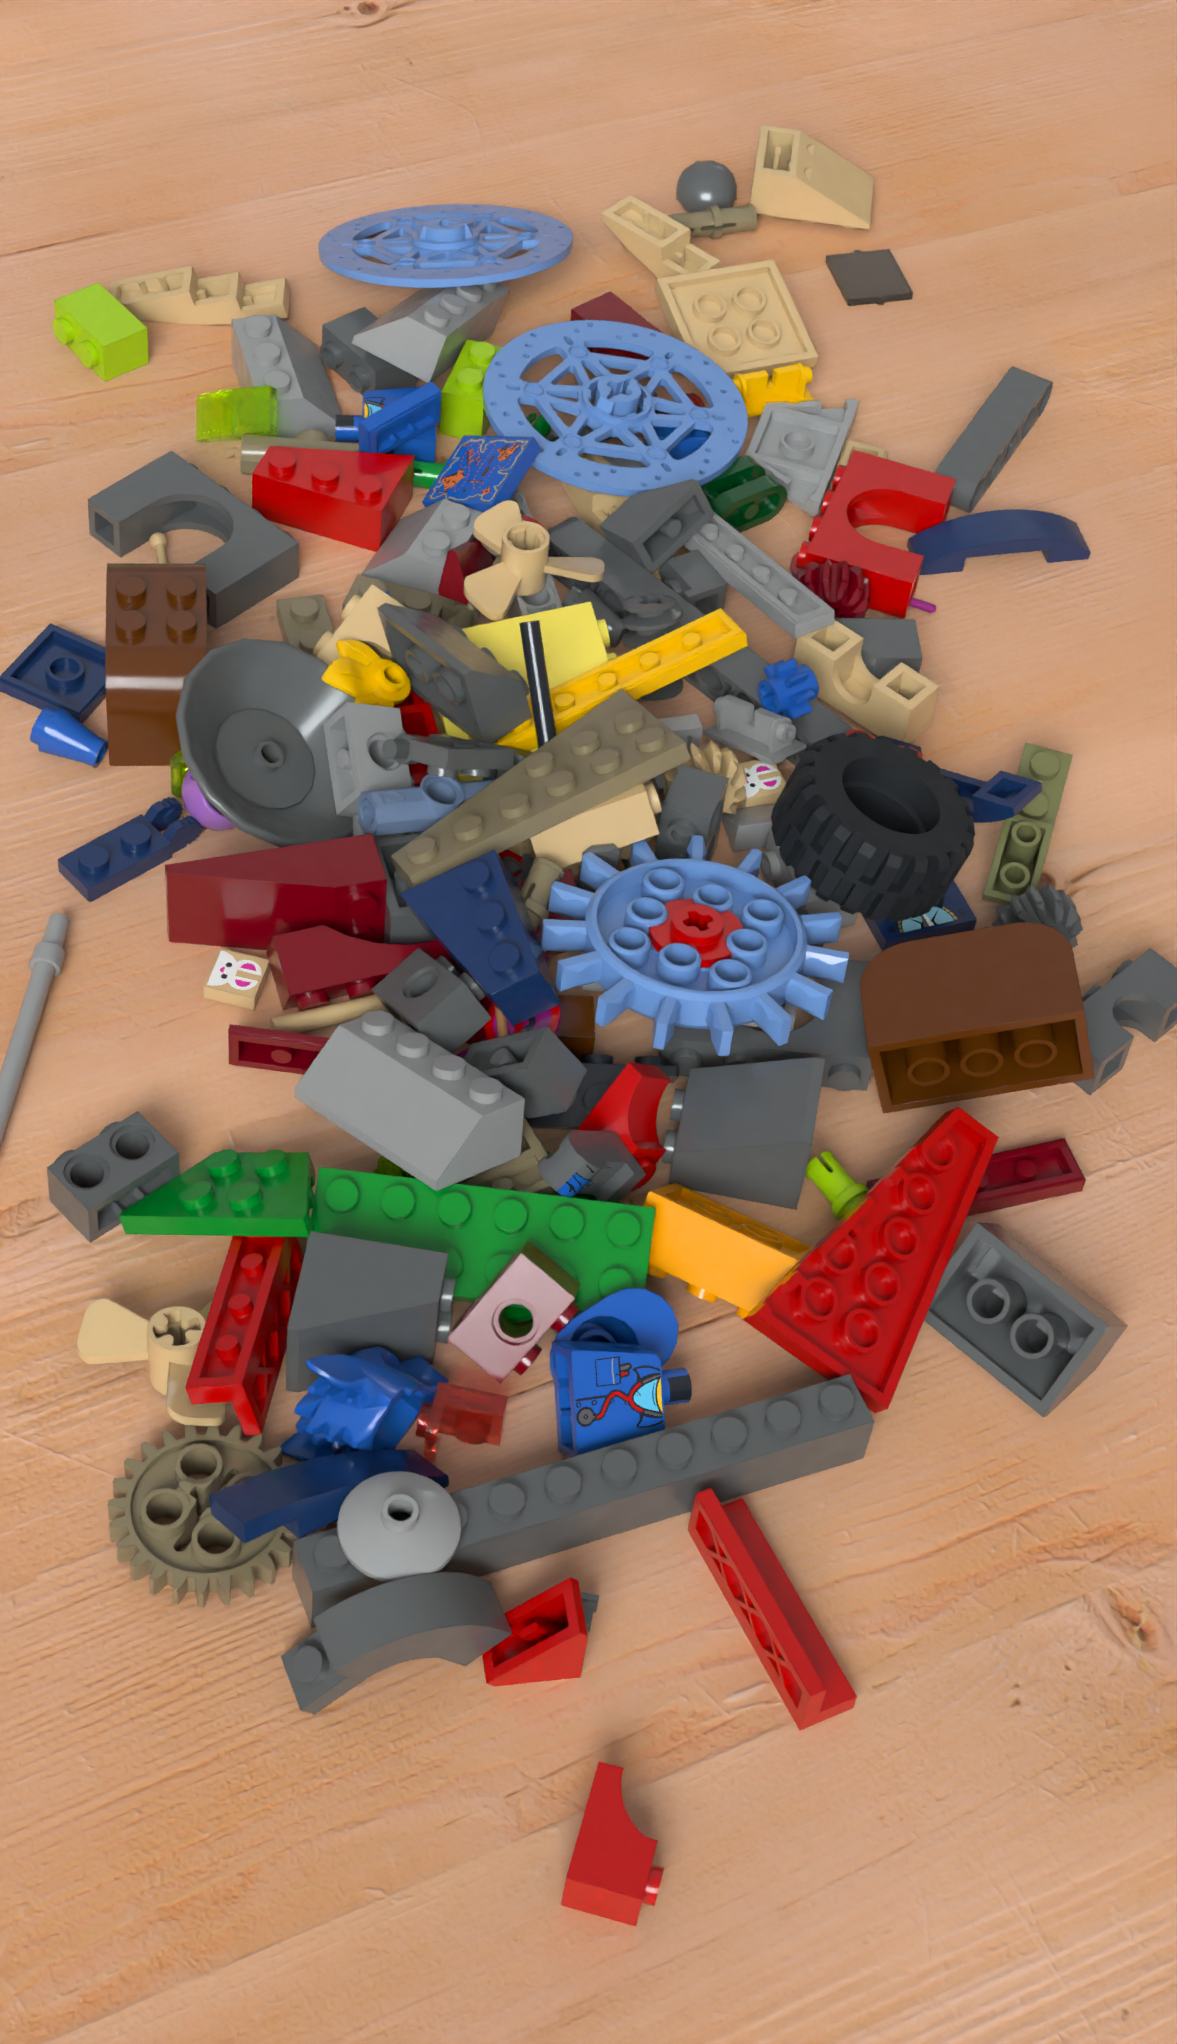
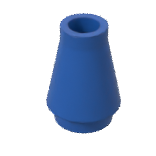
(66, 737)

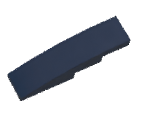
(308, 1492)

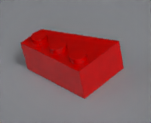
(334, 492)

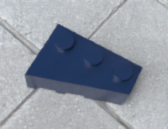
(488, 933)

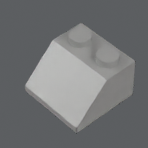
(419, 545)

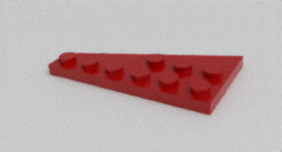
(873, 1276)

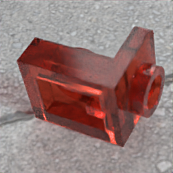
(463, 1413)

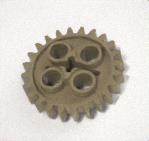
(163, 1489)

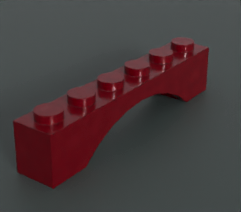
(326, 964)

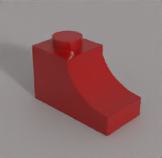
(631, 1112)
(611, 1858)

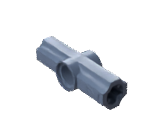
(413, 807)

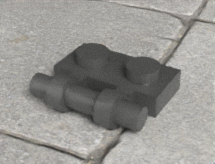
(449, 754)

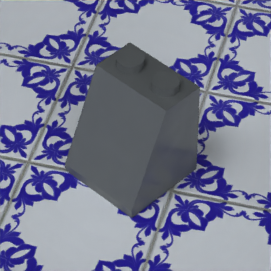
(746, 1130)
(365, 1297)

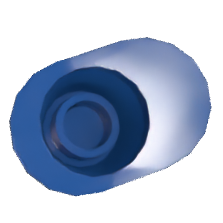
(628, 1318)

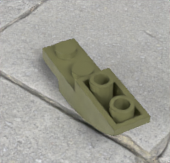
(1027, 835)

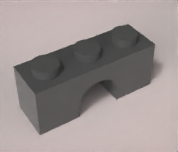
(1136, 997)

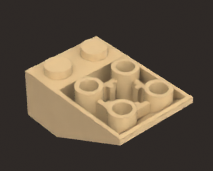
(808, 181)

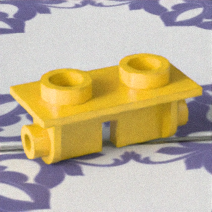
(786, 385)

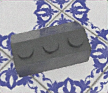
(455, 673)
(1021, 1318)

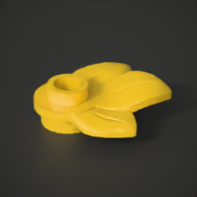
(366, 675)

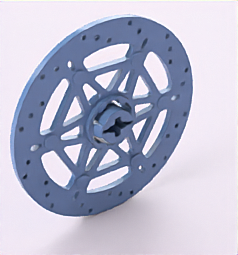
(445, 245)
(616, 406)

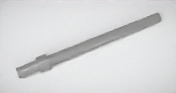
(45, 965)

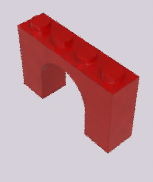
(878, 493)

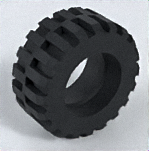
(872, 826)

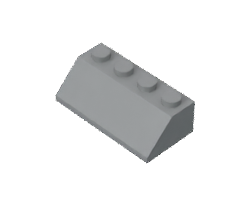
(432, 327)
(413, 1101)

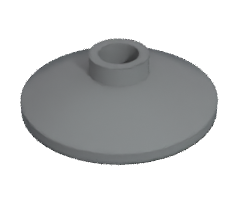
(395, 1548)

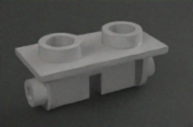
(753, 731)

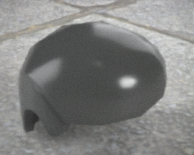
(706, 185)

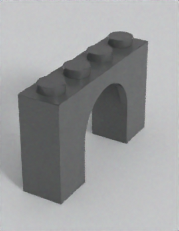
(178, 496)
(836, 1039)

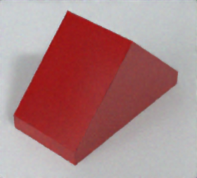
(545, 1640)

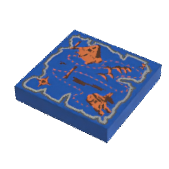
(483, 471)

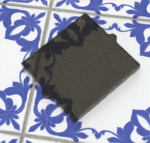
(869, 277)

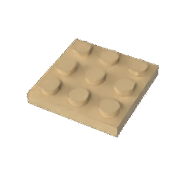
(737, 317)

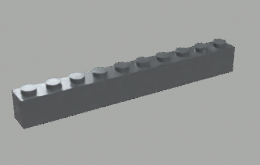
(621, 1486)

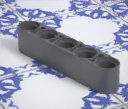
(994, 435)

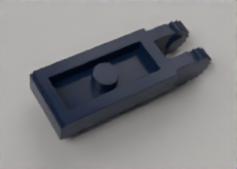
(129, 850)

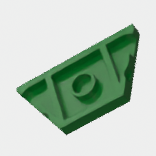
(231, 1197)

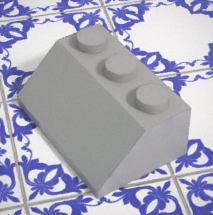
(277, 355)

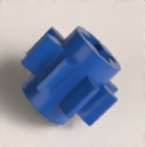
(788, 689)

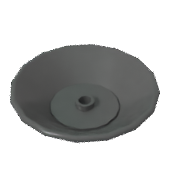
(257, 704)

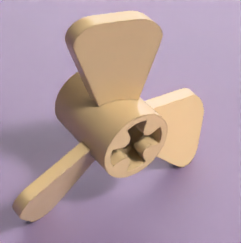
(522, 561)
(166, 1340)

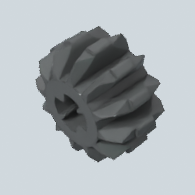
(1043, 907)

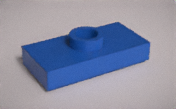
(400, 420)

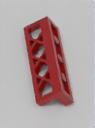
(247, 1328)
(769, 1610)

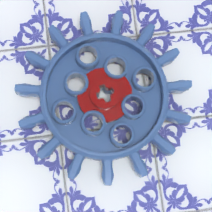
(694, 944)

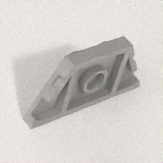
(802, 447)

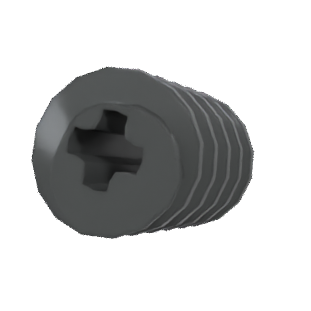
(653, 618)

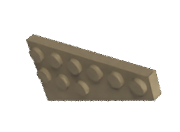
(574, 771)

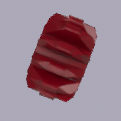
(838, 586)

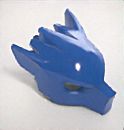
(360, 1403)

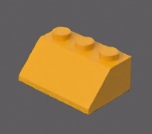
(717, 1248)

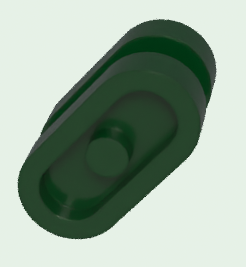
(745, 494)

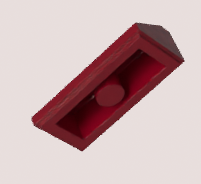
(459, 564)
(273, 1049)

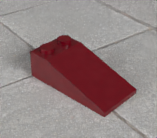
(278, 891)

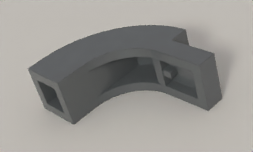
(394, 1623)

